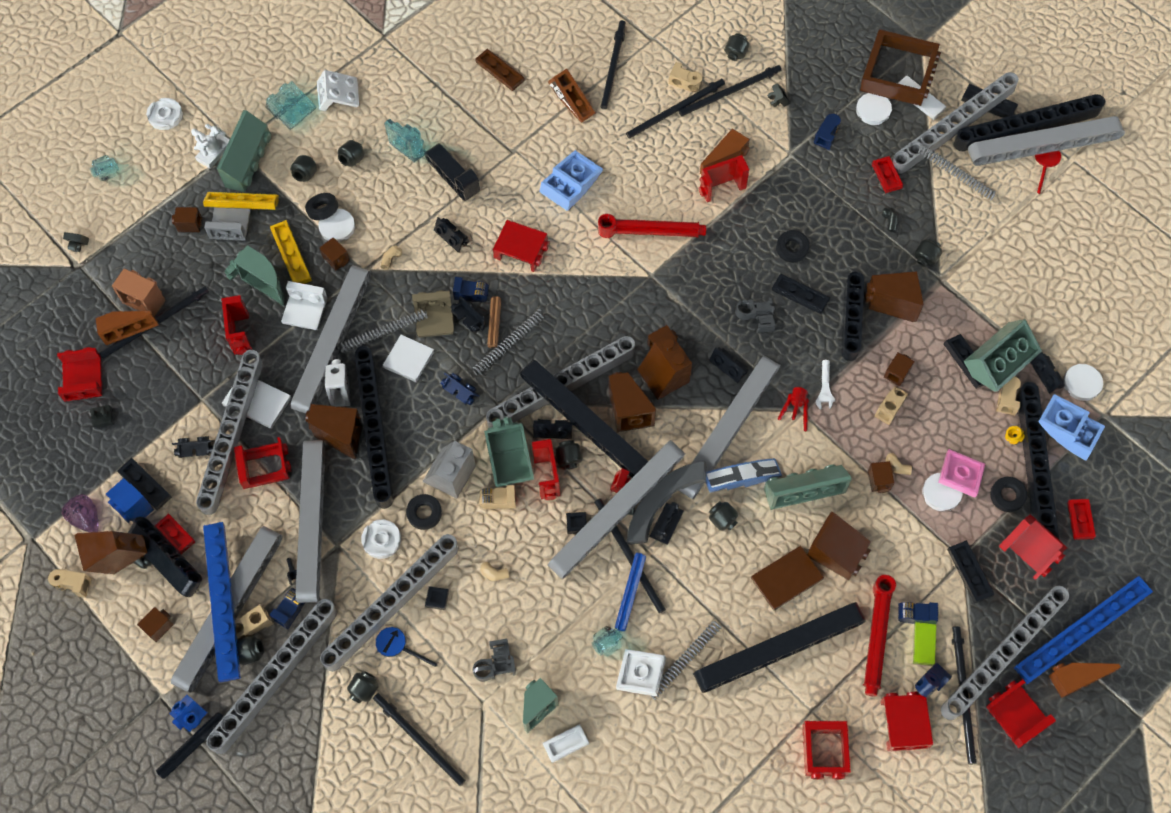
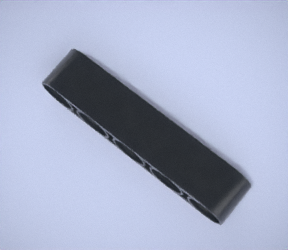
(852, 323)
(167, 558)

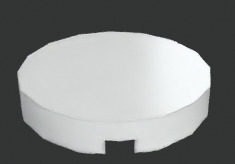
(873, 109)
(164, 114)
(339, 225)
(1083, 382)
(940, 496)
(381, 539)

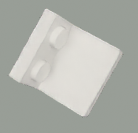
(338, 89)
(304, 305)

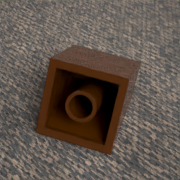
(895, 295)
(665, 367)
(629, 404)
(336, 426)
(839, 547)
(109, 550)

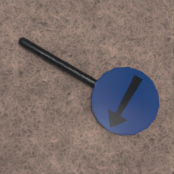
(392, 642)

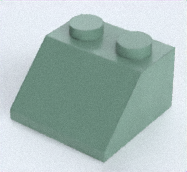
(538, 703)

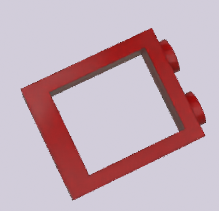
(826, 727)

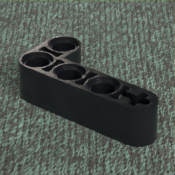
(461, 181)

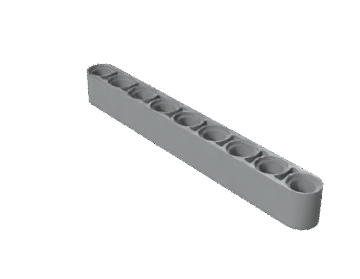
(959, 116)
(1046, 140)
(331, 338)
(567, 376)
(734, 418)
(230, 440)
(616, 509)
(310, 522)
(242, 584)
(386, 611)
(997, 656)
(271, 685)

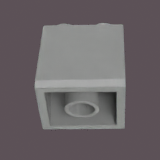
(451, 469)

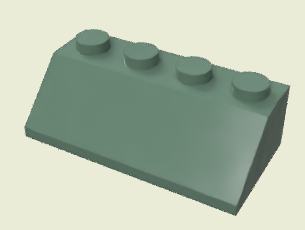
(243, 152)
(1003, 355)
(807, 486)

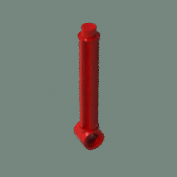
(646, 227)
(878, 634)

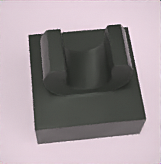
(779, 95)
(75, 241)
(101, 416)

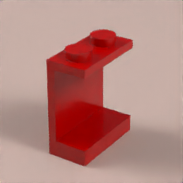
(723, 172)
(521, 244)
(235, 310)
(80, 374)
(543, 453)
(1035, 545)
(1018, 714)
(907, 721)

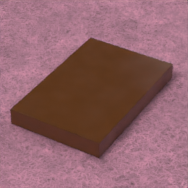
(787, 578)

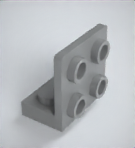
(228, 224)

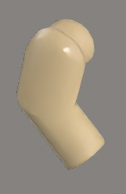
(388, 255)
(896, 466)
(493, 574)

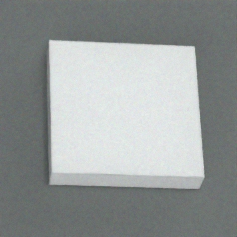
(408, 358)
(641, 672)

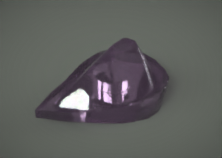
(81, 513)

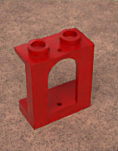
(242, 456)

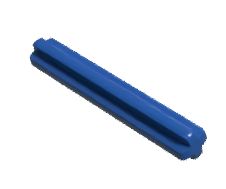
(630, 592)

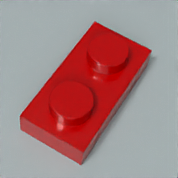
(887, 174)
(1081, 519)
(175, 533)

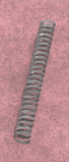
(982, 186)
(541, 316)
(381, 333)
(687, 656)

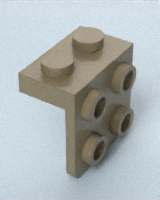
(438, 311)

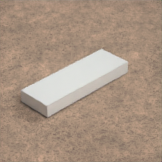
(930, 105)

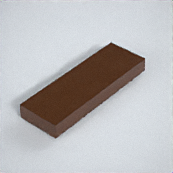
(499, 69)

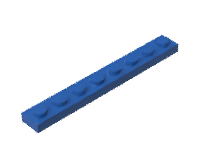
(221, 602)
(1083, 630)

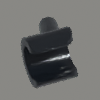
(292, 572)

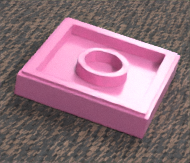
(961, 473)

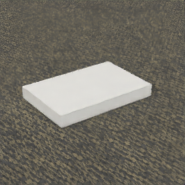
(266, 403)

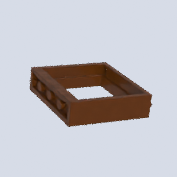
(894, 90)

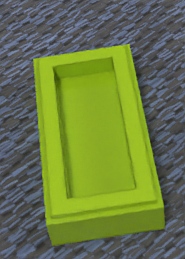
(924, 644)

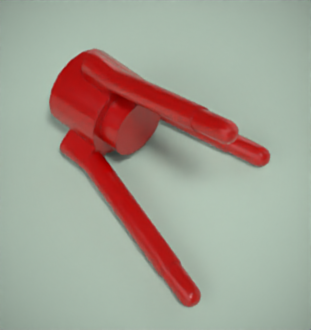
(798, 399)

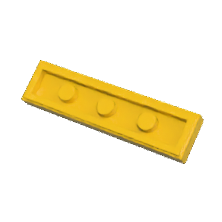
(241, 200)
(290, 253)

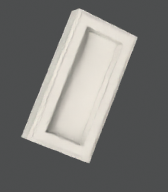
(565, 743)

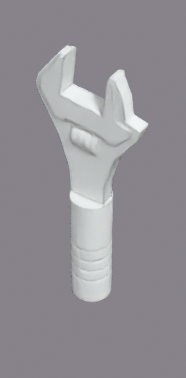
(825, 394)

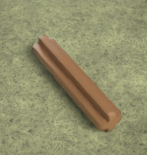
(494, 321)

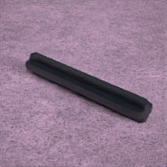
(188, 747)

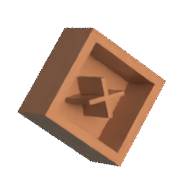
(138, 291)

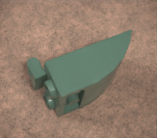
(257, 272)
(508, 452)

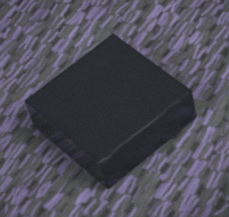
(575, 522)
(436, 598)

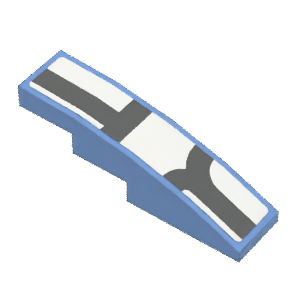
(742, 474)

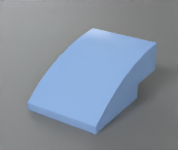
(570, 180)
(1071, 426)

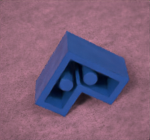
(128, 501)

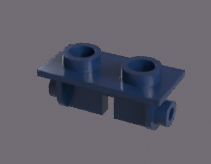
(454, 383)

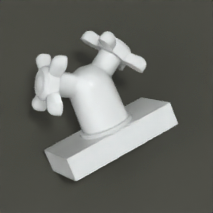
(210, 146)

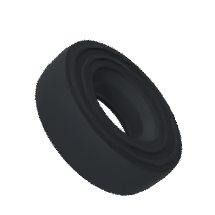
(318, 200)
(792, 235)
(1000, 502)
(427, 523)

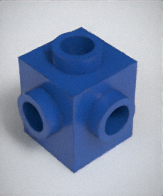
(187, 713)

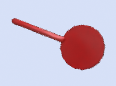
(1047, 160)

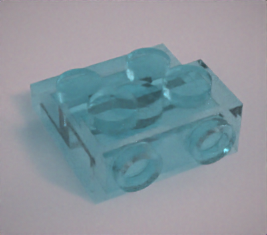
(289, 105)
(405, 139)

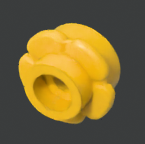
(1014, 430)

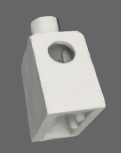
(337, 377)

